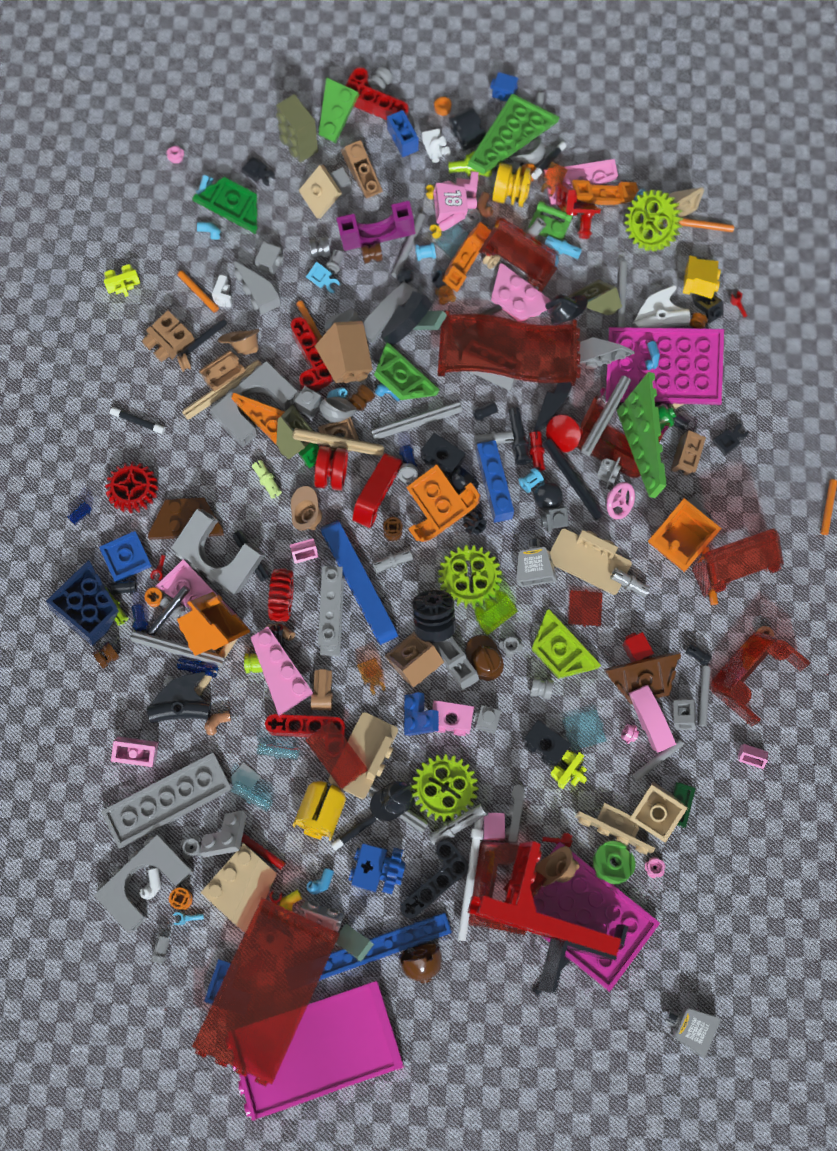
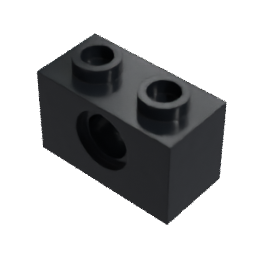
(437, 445)
(541, 732)

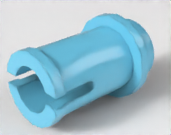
(205, 182)

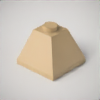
(687, 200)
(658, 812)

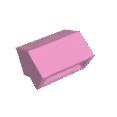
(304, 550)
(755, 753)

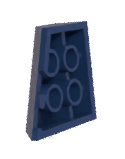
(84, 604)

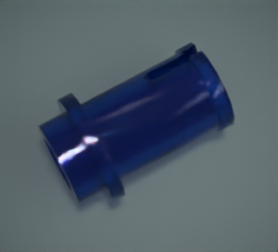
(407, 454)
(79, 513)
(139, 617)

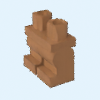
(168, 335)

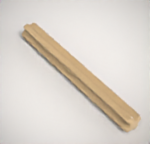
(212, 396)
(336, 441)

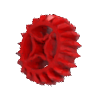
(117, 485)
(281, 595)

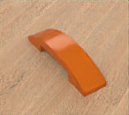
(605, 194)
(465, 257)

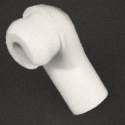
(153, 886)

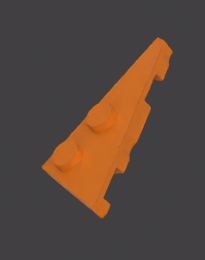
(261, 414)

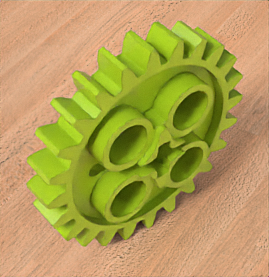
(666, 210)
(488, 575)
(434, 804)

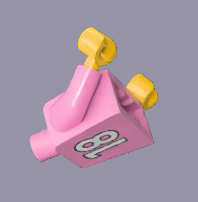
(450, 205)

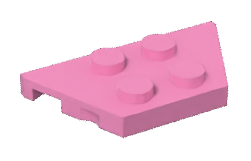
(517, 295)

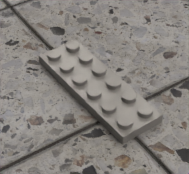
(166, 800)

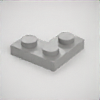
(228, 839)

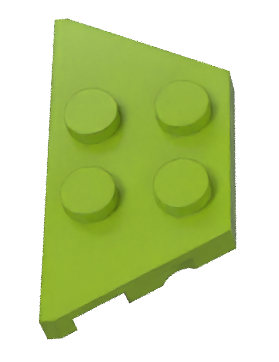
(561, 649)

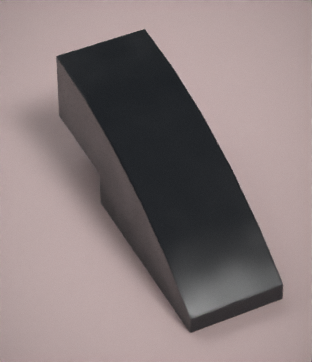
(406, 318)
(553, 404)

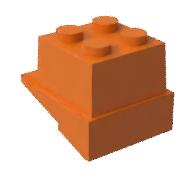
(684, 535)
(210, 624)

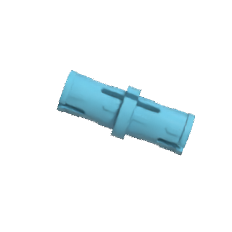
(563, 247)

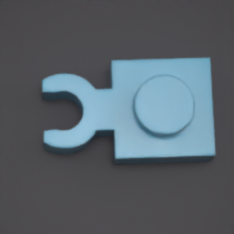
(321, 276)

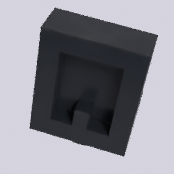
(712, 307)

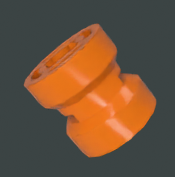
(180, 898)

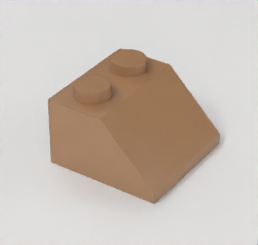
(414, 659)

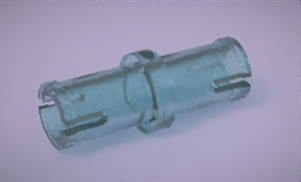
(278, 751)
(252, 796)

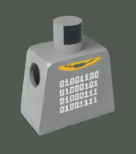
(535, 565)
(693, 1029)

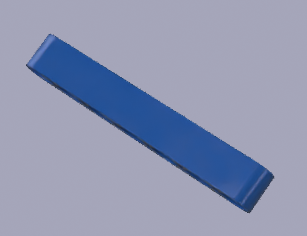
(359, 582)

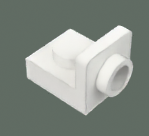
(221, 291)

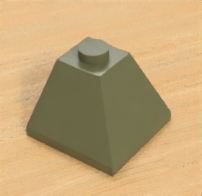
(601, 297)
(286, 424)

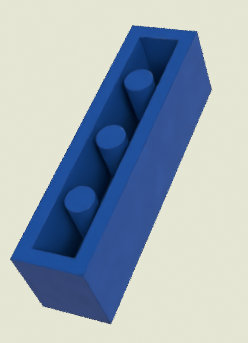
(494, 481)

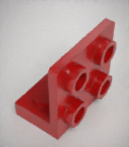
(567, 201)

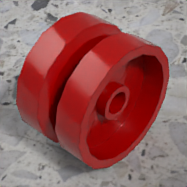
(327, 467)

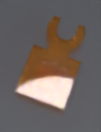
(553, 175)
(370, 673)

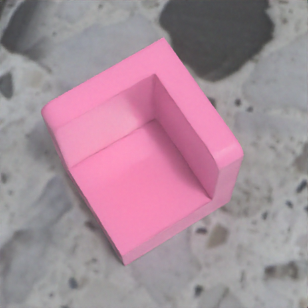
(470, 185)
(494, 826)

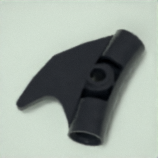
(180, 692)

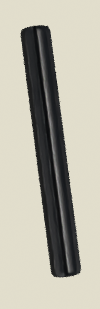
(573, 479)

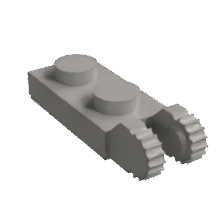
(515, 813)

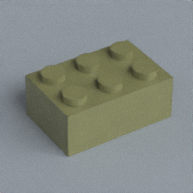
(297, 128)

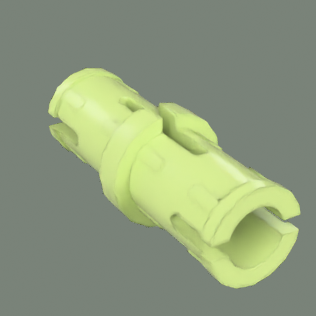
(266, 479)

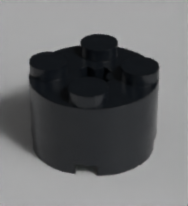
(467, 128)

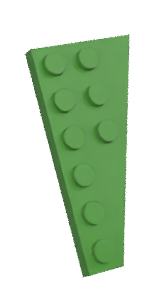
(642, 428)

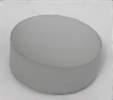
(408, 473)

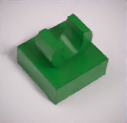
(309, 454)

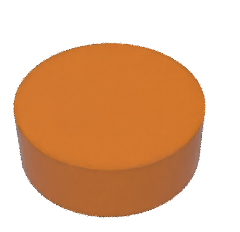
(443, 106)

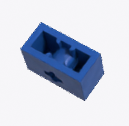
(402, 133)
(376, 858)

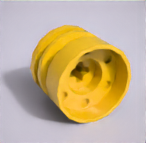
(511, 185)

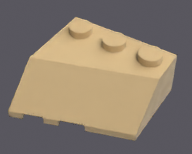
(240, 886)

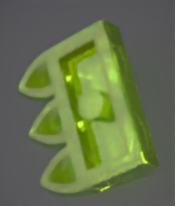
(495, 613)

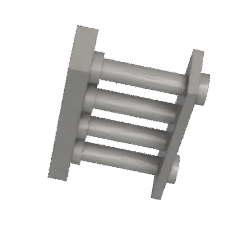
(331, 611)

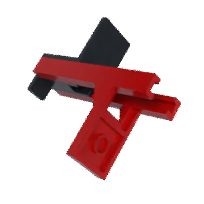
(521, 913)

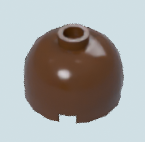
(422, 963)

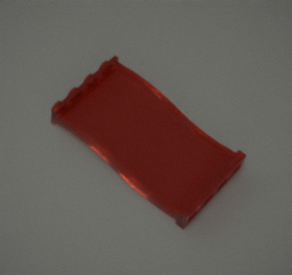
(509, 348)
(265, 992)

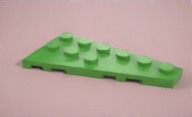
(513, 129)

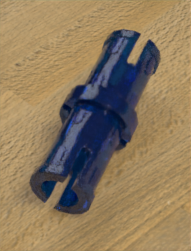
(197, 666)

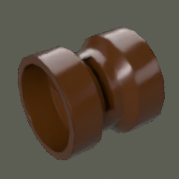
(373, 252)
(362, 397)
(390, 532)
(110, 653)

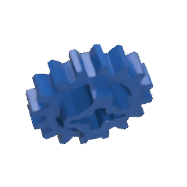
(392, 870)

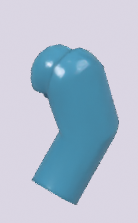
(655, 355)
(382, 389)
(322, 884)

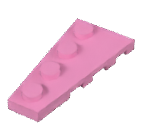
(596, 172)
(182, 576)
(281, 675)

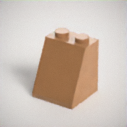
(346, 352)

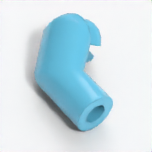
(209, 227)

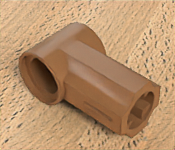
(322, 695)

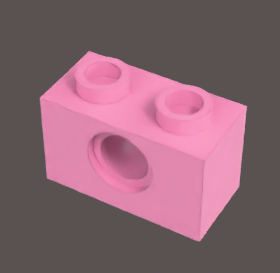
(461, 712)
(134, 751)

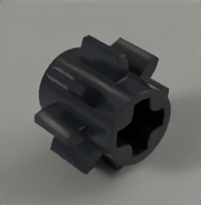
(474, 523)

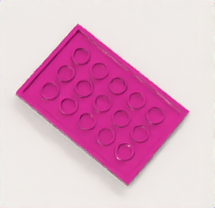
(687, 367)
(598, 907)

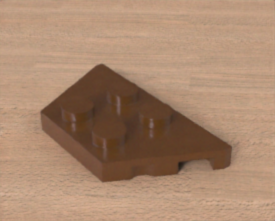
(175, 516)
(655, 672)

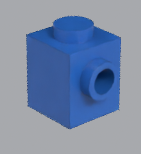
(504, 86)

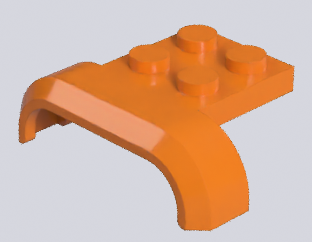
(439, 503)

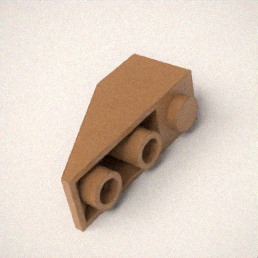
(361, 169)

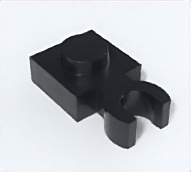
(257, 170)
(729, 440)

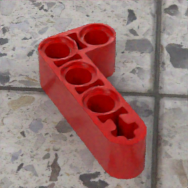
(373, 100)
(309, 353)
(376, 490)
(305, 721)

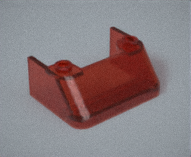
(521, 251)
(611, 443)
(738, 560)
(729, 681)
(488, 858)

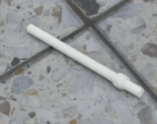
(476, 835)

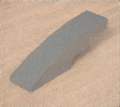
(379, 318)

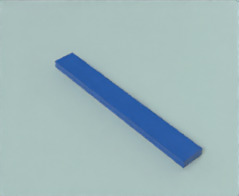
(389, 944)

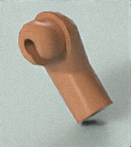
(214, 720)

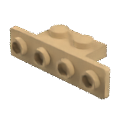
(618, 824)

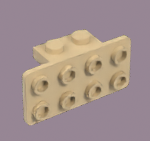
(589, 558)
(372, 743)

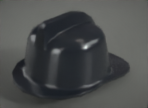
(566, 308)
(392, 801)

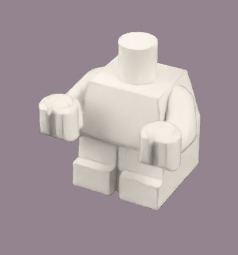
(433, 143)

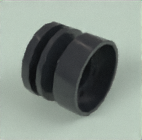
(434, 616)

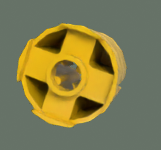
(329, 813)

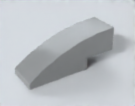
(456, 663)

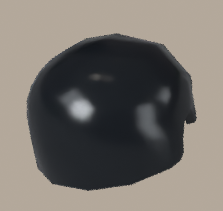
(461, 478)
(548, 495)

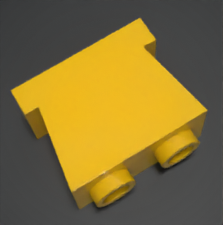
(701, 277)

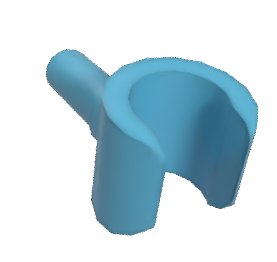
(184, 918)

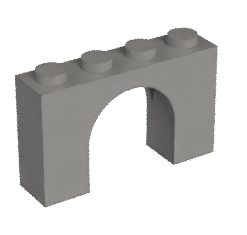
(262, 380)
(191, 546)
(115, 894)

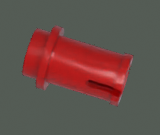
(585, 227)

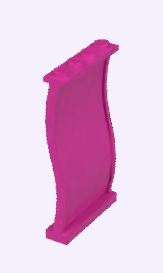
(333, 1048)

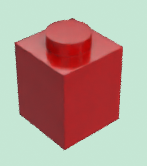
(637, 647)

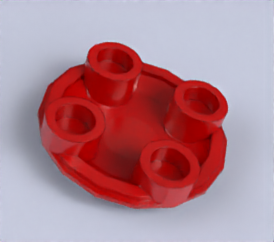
(564, 432)

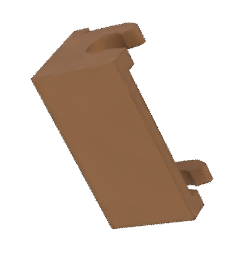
(222, 371)
(688, 452)

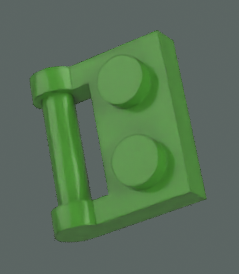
(553, 227)

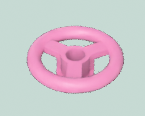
(617, 498)

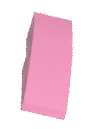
(652, 719)

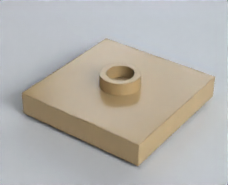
(320, 191)

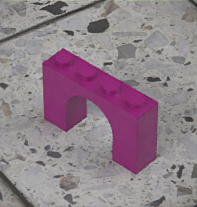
(396, 226)

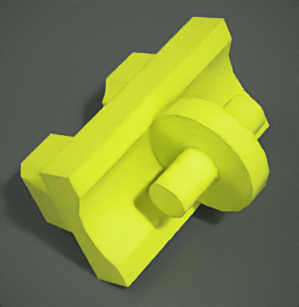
(121, 282)
(574, 762)

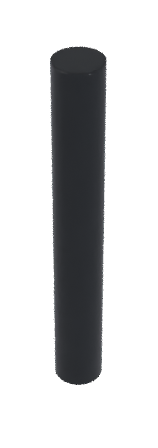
(204, 337)
(168, 610)

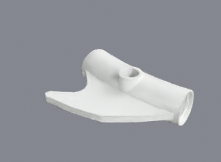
(661, 313)

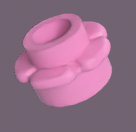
(175, 158)
(629, 733)
(654, 861)

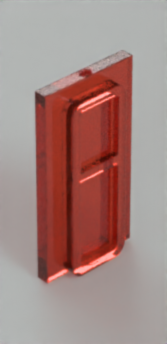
(336, 755)

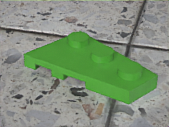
(336, 109)

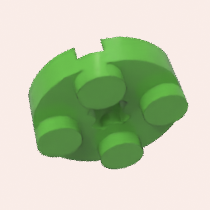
(606, 870)

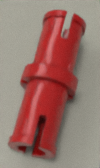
(537, 450)

